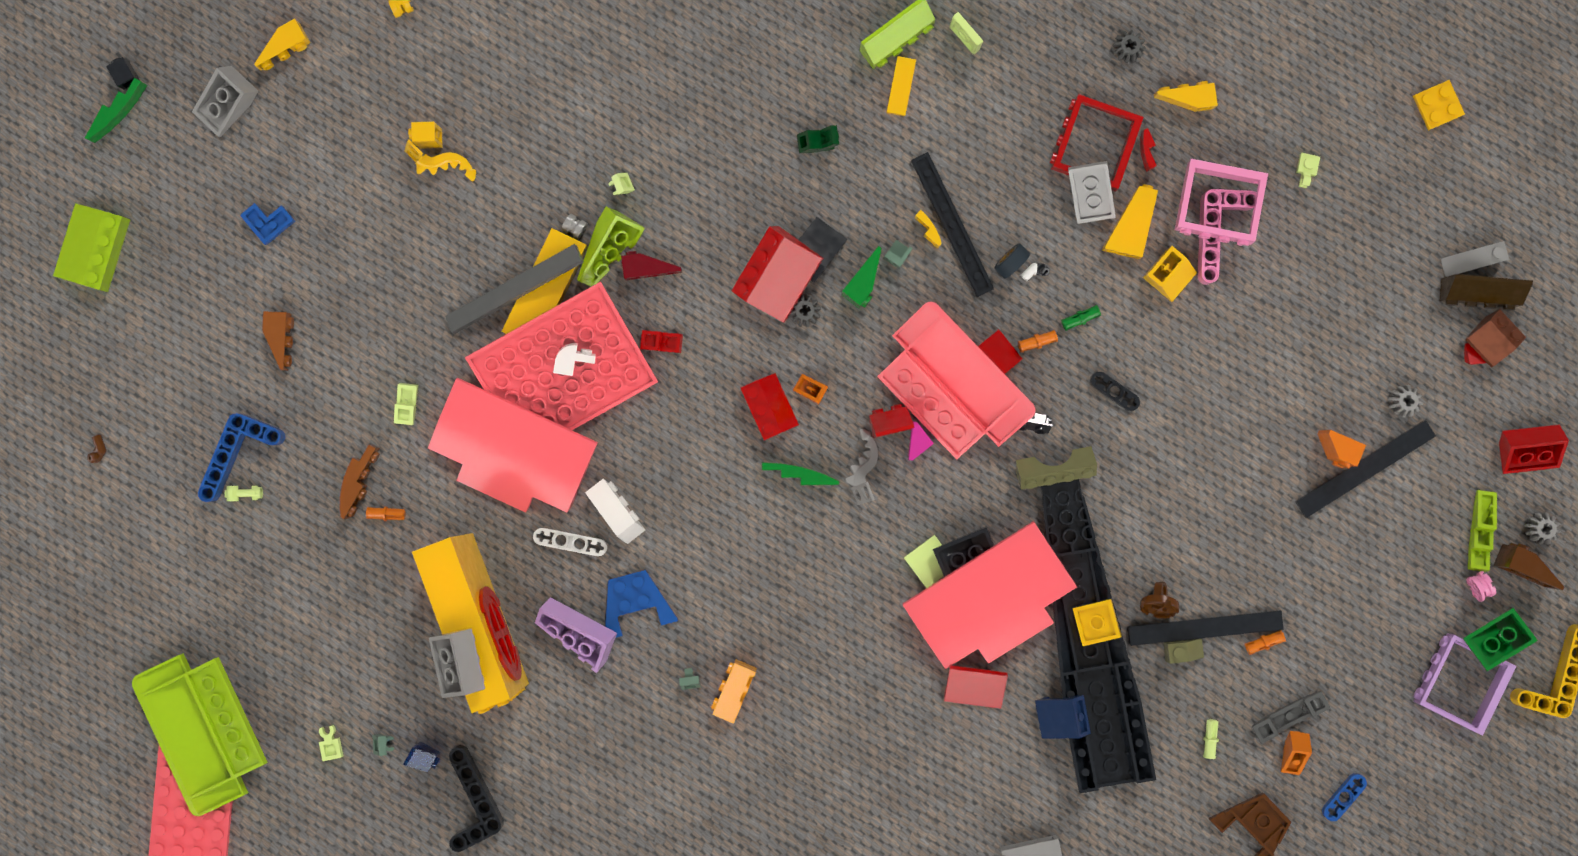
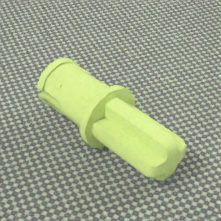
(1211, 739)

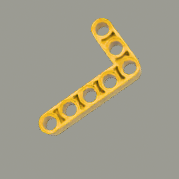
(1561, 679)

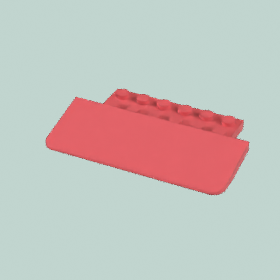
(953, 383)

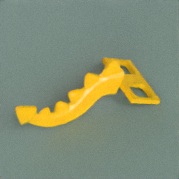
(441, 160)

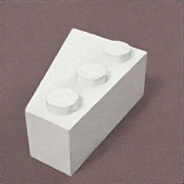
(615, 511)

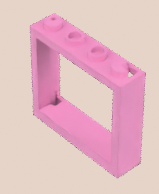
(1228, 172)

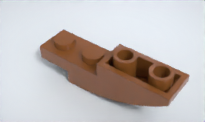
(352, 487)

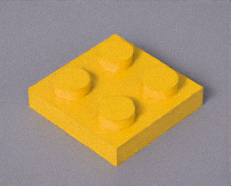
(1438, 105)
(1097, 622)

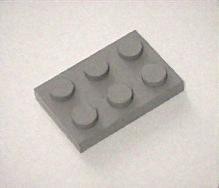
(1092, 192)

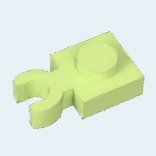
(331, 746)

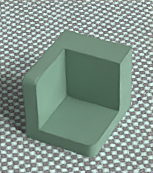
(897, 254)

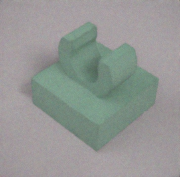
(690, 681)
(379, 744)

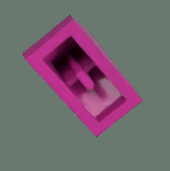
(918, 442)

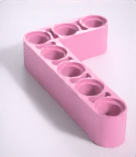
(1215, 209)

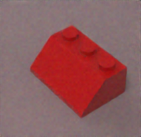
(769, 406)
(1532, 448)

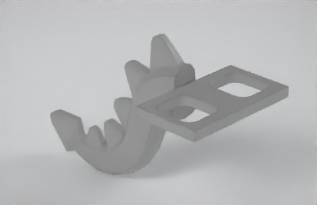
(858, 478)

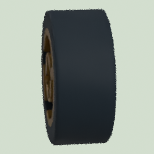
(1012, 261)

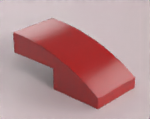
(1146, 144)
(661, 341)

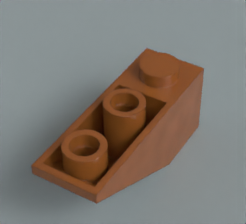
(275, 328)

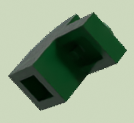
(818, 140)

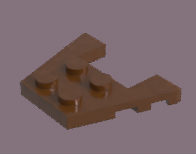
(1259, 818)

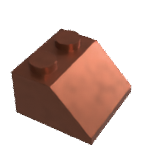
(1495, 338)

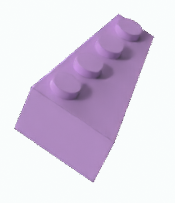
(577, 632)

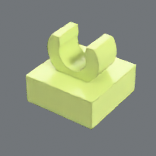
(622, 183)

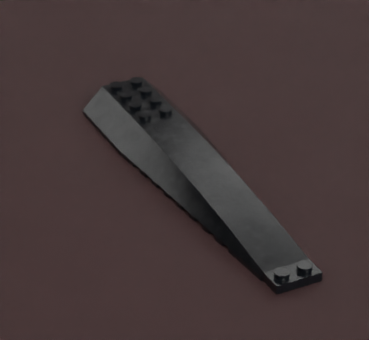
(1102, 672)

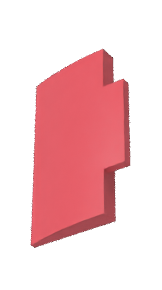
(510, 449)
(992, 599)

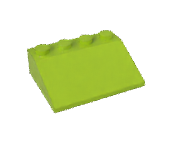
(91, 247)

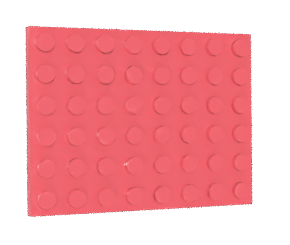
(523, 361)

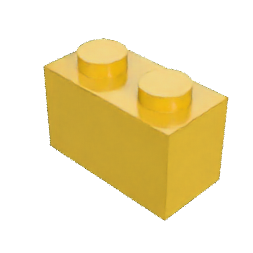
(426, 134)

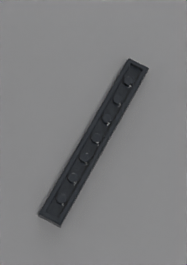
(952, 224)
(1366, 468)
(1205, 627)

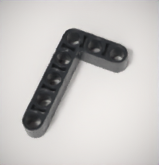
(476, 800)

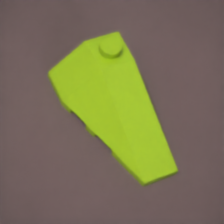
(609, 239)

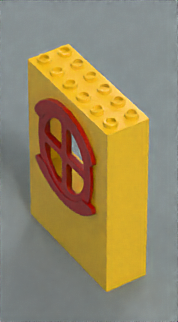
(466, 600)

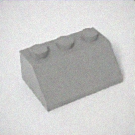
(457, 663)

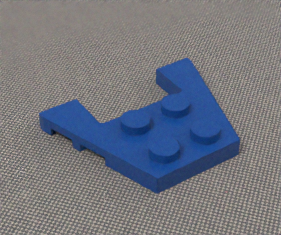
(632, 594)

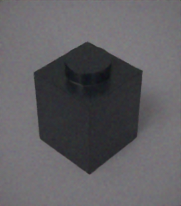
(122, 72)

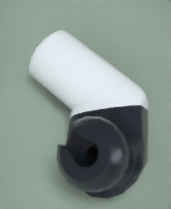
(1035, 269)

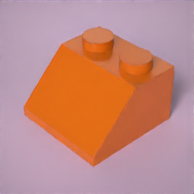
(1341, 449)

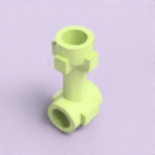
(233, 493)

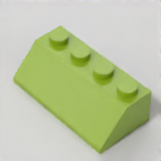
(897, 33)

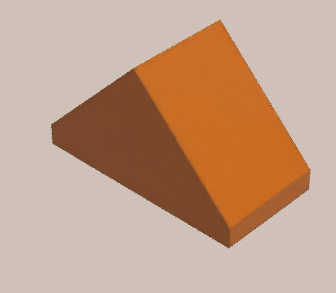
(810, 388)

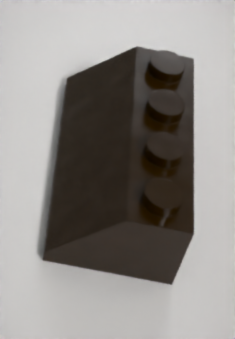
(1484, 291)

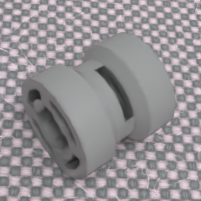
(575, 226)

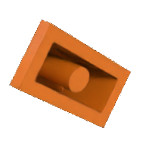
(1296, 752)

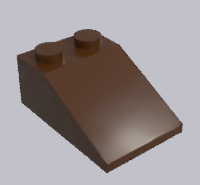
(1526, 564)

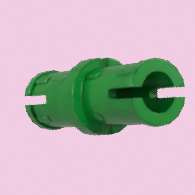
(1081, 317)

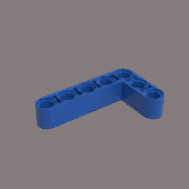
(232, 451)

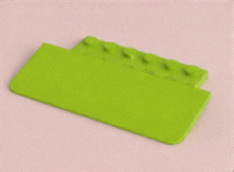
(199, 730)

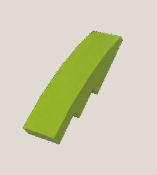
(1482, 530)

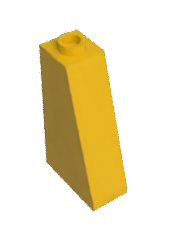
(1132, 227)

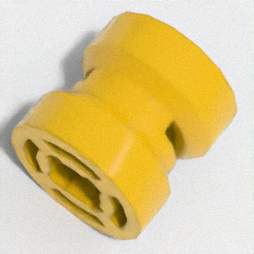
(400, 6)

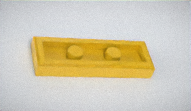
(901, 86)

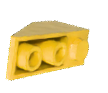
(286, 36)
(1193, 98)

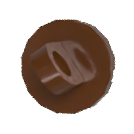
(1160, 603)

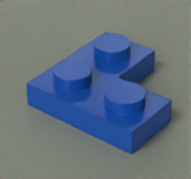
(267, 227)

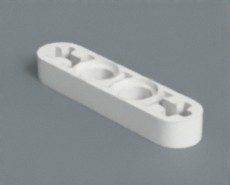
(570, 541)

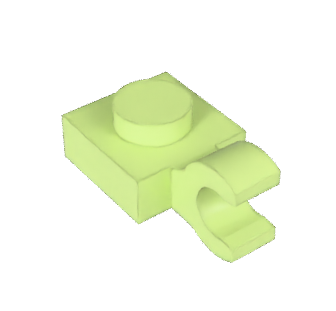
(1308, 167)

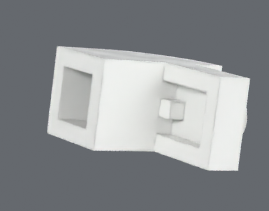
(568, 355)

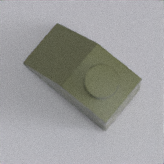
(1183, 651)

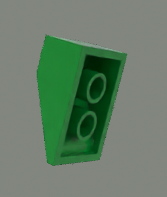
(861, 286)
(1500, 639)

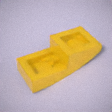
(932, 234)

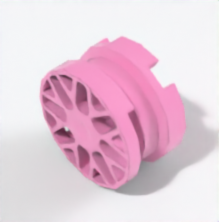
(1481, 586)

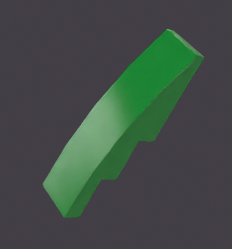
(110, 117)
(807, 476)

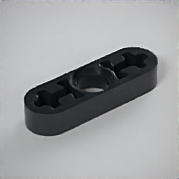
(1123, 403)

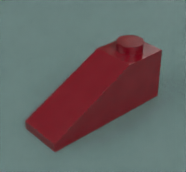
(643, 266)

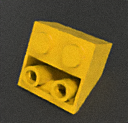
(1170, 273)

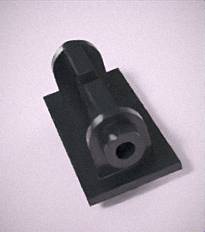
(1040, 424)

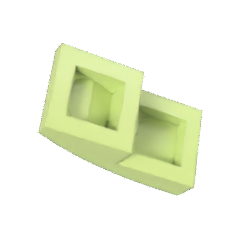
(406, 404)

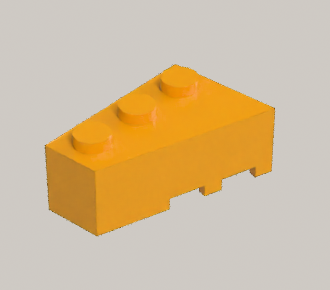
(733, 690)

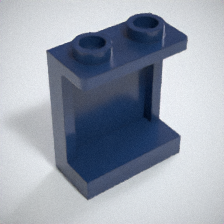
(1062, 717)

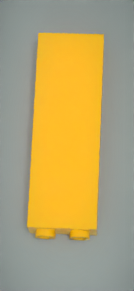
(549, 294)

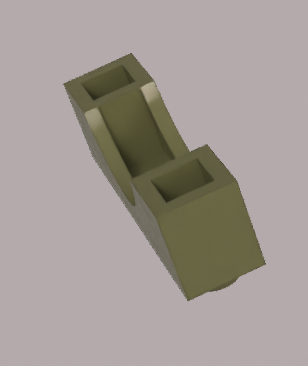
(1034, 473)

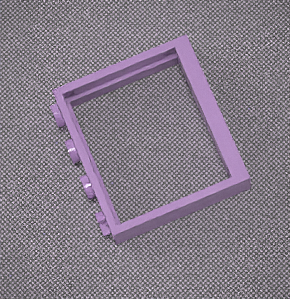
(1490, 700)

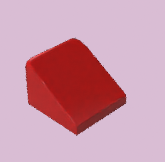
(1471, 356)

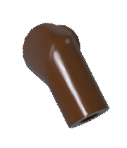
(99, 451)

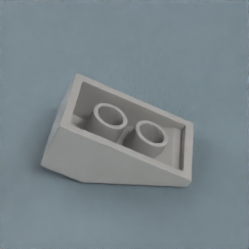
(224, 99)

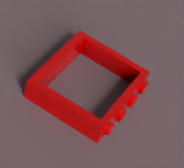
(1069, 123)

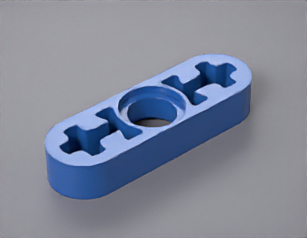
(1352, 797)

